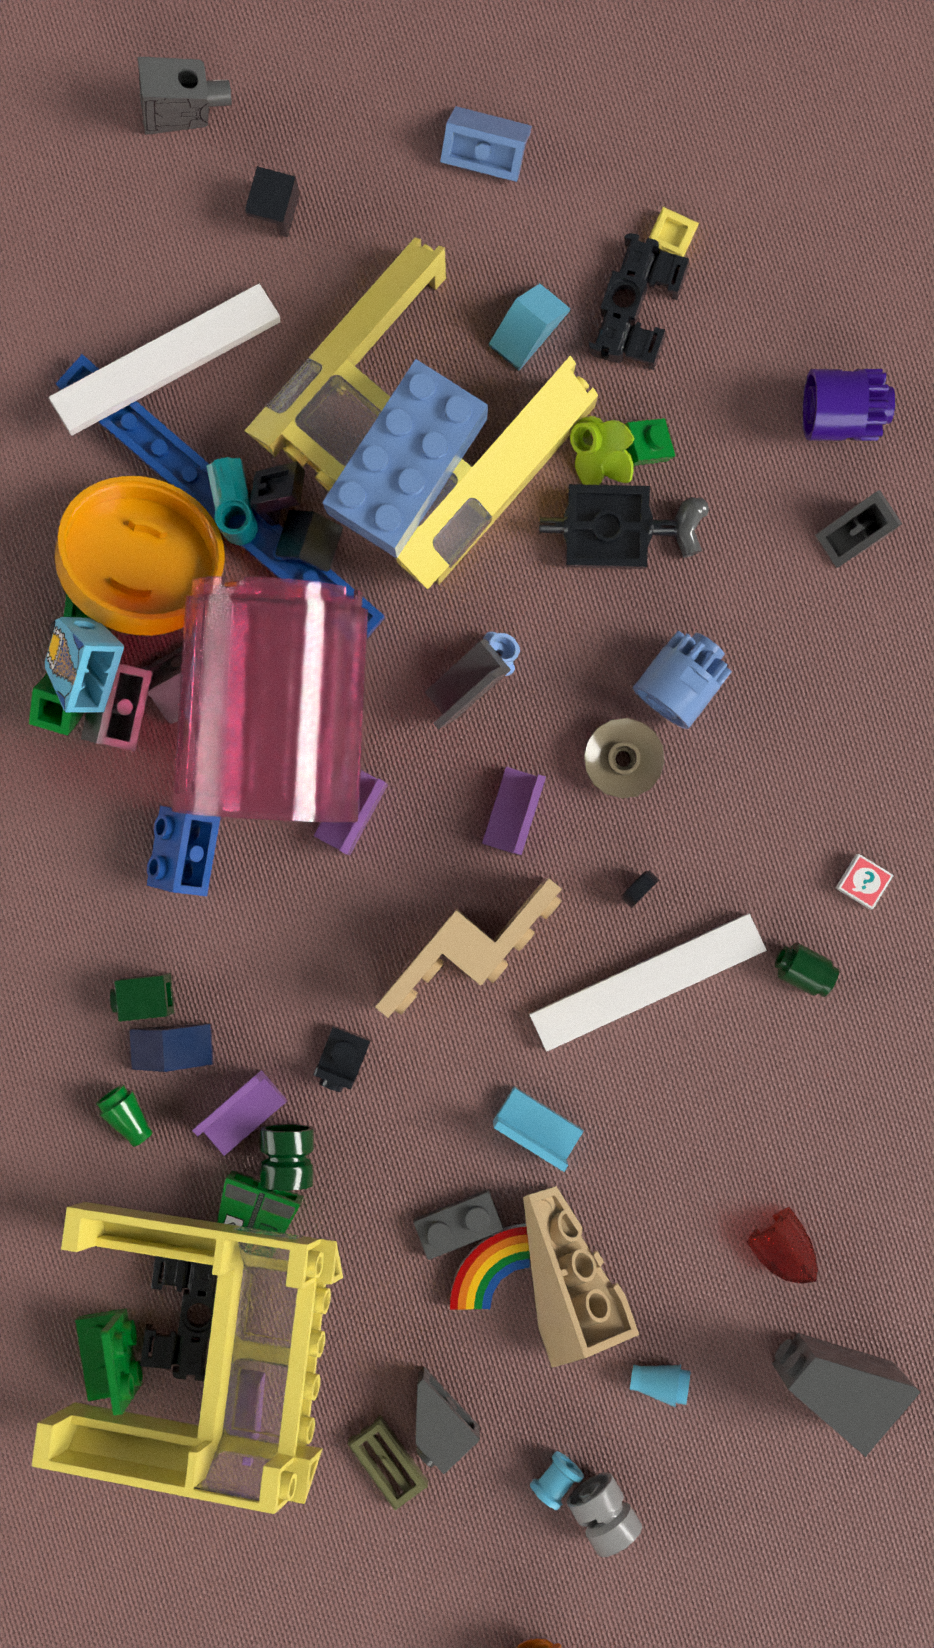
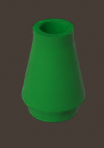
(124, 1114)

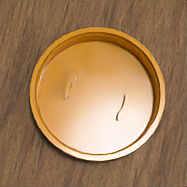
(133, 551)

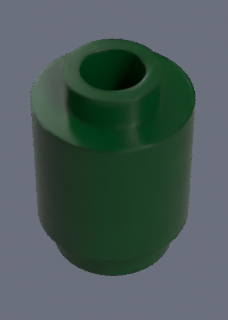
(806, 970)

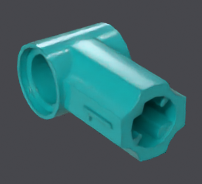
(231, 499)

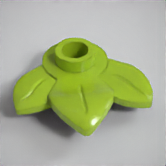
(604, 454)

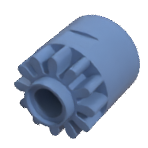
(683, 678)

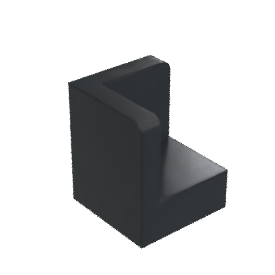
(273, 198)
(309, 539)

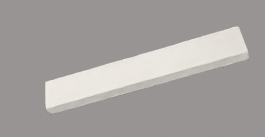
(164, 359)
(647, 982)

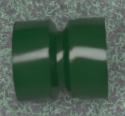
(286, 1161)

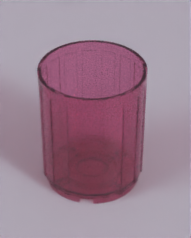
(271, 701)

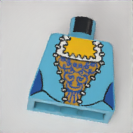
(82, 663)

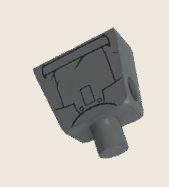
(177, 94)

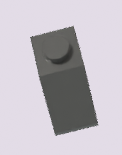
(442, 1425)

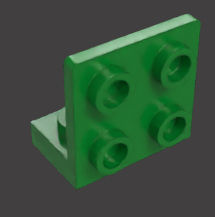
(109, 1358)

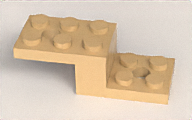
(471, 948)

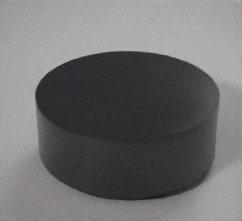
(639, 888)

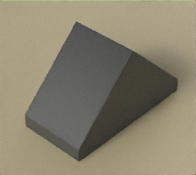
(859, 529)

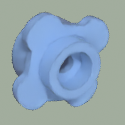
(506, 646)

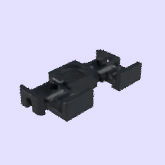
(618, 327)
(180, 1347)

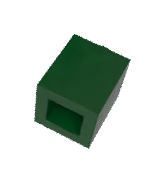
(142, 997)

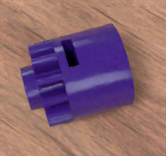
(846, 404)

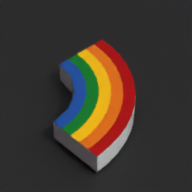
(487, 1266)

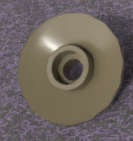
(644, 752)

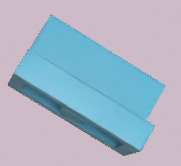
(537, 1128)

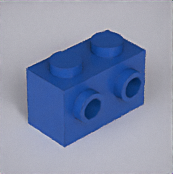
(182, 852)

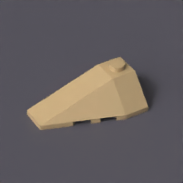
(573, 1296)

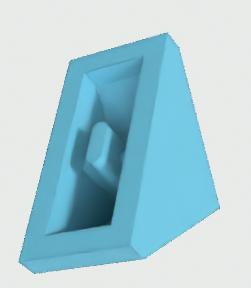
(528, 325)

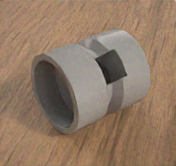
(608, 1520)

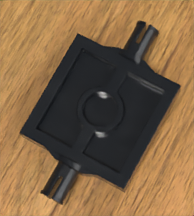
(608, 526)

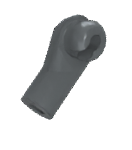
(688, 517)

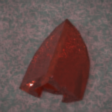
(786, 1249)

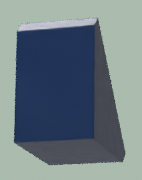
(171, 1047)

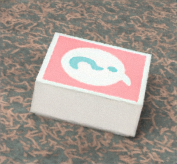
(864, 881)

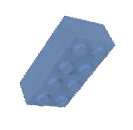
(406, 458)

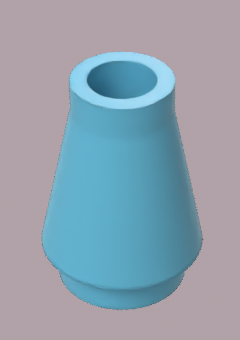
(662, 1382)

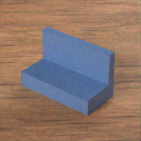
(485, 143)

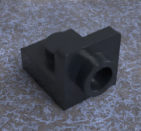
(277, 489)
(341, 1059)

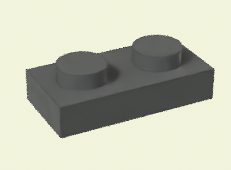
(458, 1224)

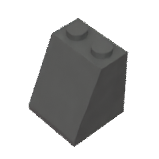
(845, 1388)

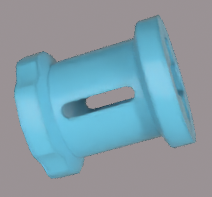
(556, 1480)

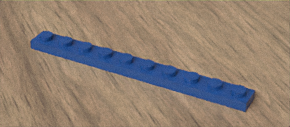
(188, 471)

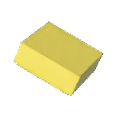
(673, 232)

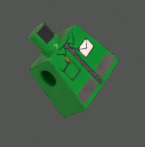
(254, 1207)

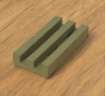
(368, 1434)

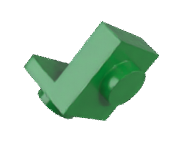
(651, 442)

